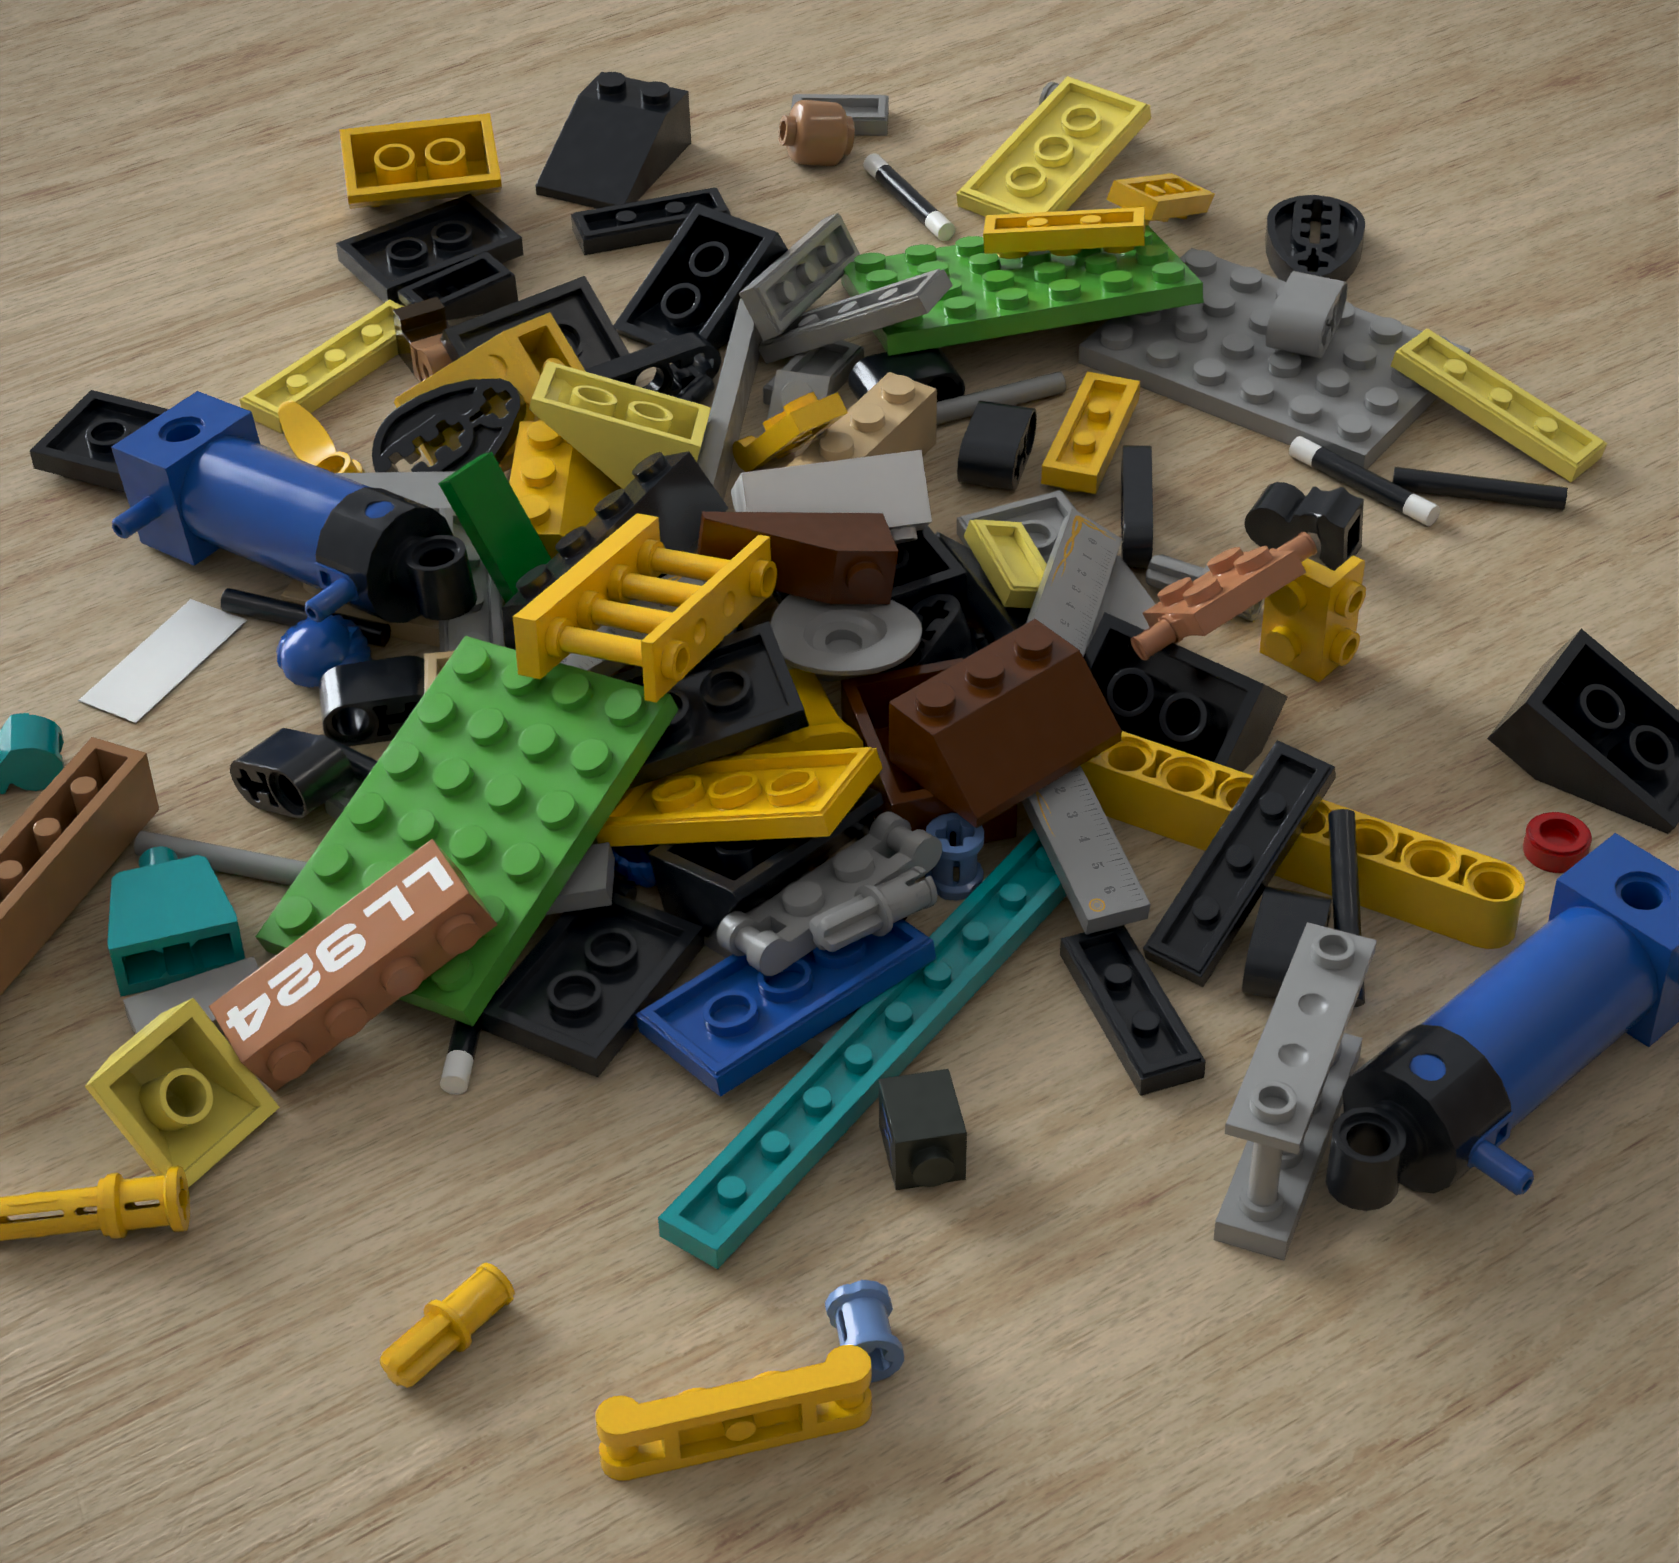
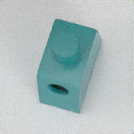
(169, 922)

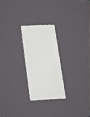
(162, 661)

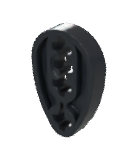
(1289, 236)
(456, 406)

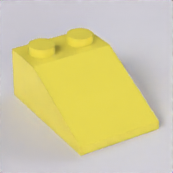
(616, 421)

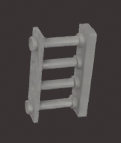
(1294, 1091)

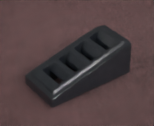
(466, 288)

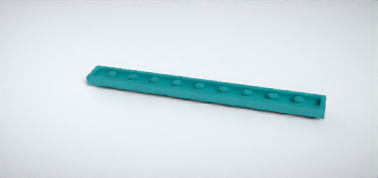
(874, 1044)

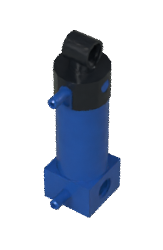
(209, 484)
(1515, 1035)

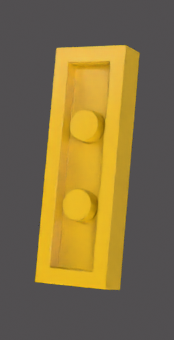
(1162, 196)
(1064, 232)
(1090, 433)

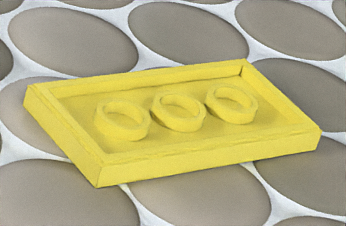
(1055, 151)

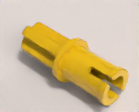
(447, 1325)

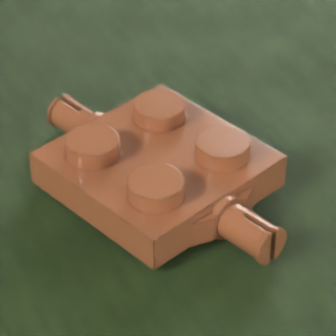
(1229, 588)

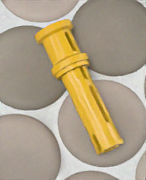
(115, 1207)

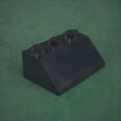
(1182, 697)
(721, 877)

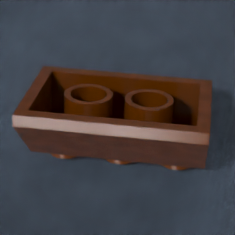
(1001, 723)

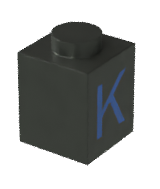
(922, 1129)

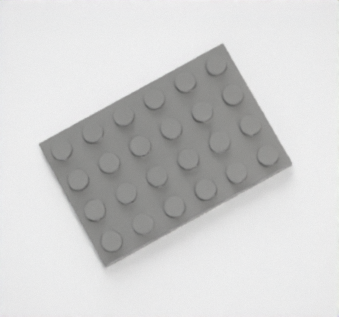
(1220, 364)

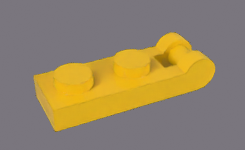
(789, 430)

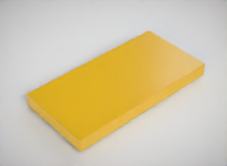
(745, 798)

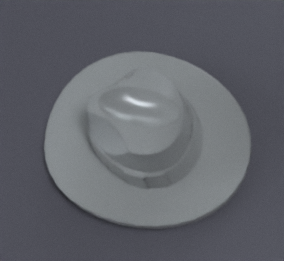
(844, 638)

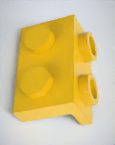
(1315, 619)

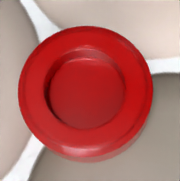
(1556, 841)

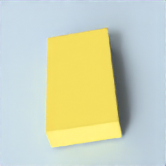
(1007, 560)

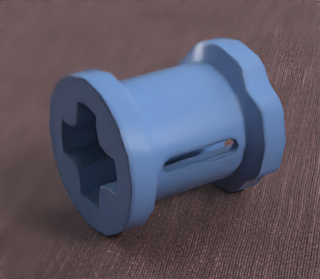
(963, 855)
(862, 1320)

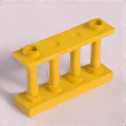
(626, 569)

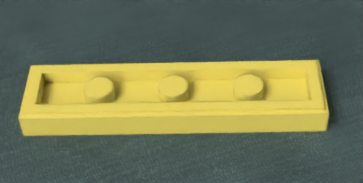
(327, 368)
(1499, 405)

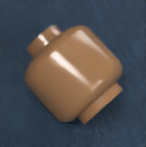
(817, 133)

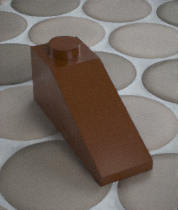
(815, 554)

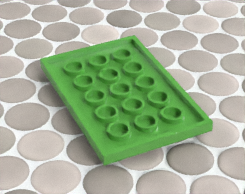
(1026, 293)
(506, 783)

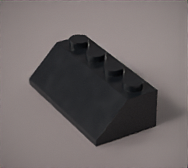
(663, 488)

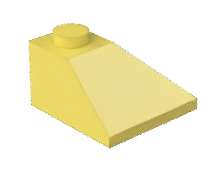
(181, 1093)

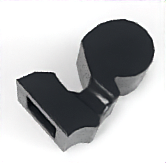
(1286, 512)

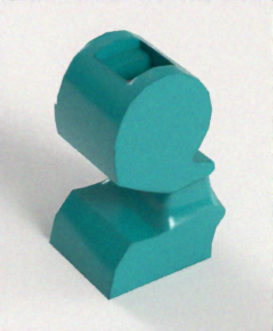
(29, 752)

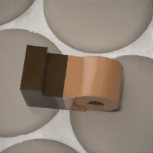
(418, 337)

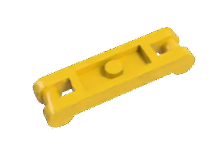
(735, 1417)

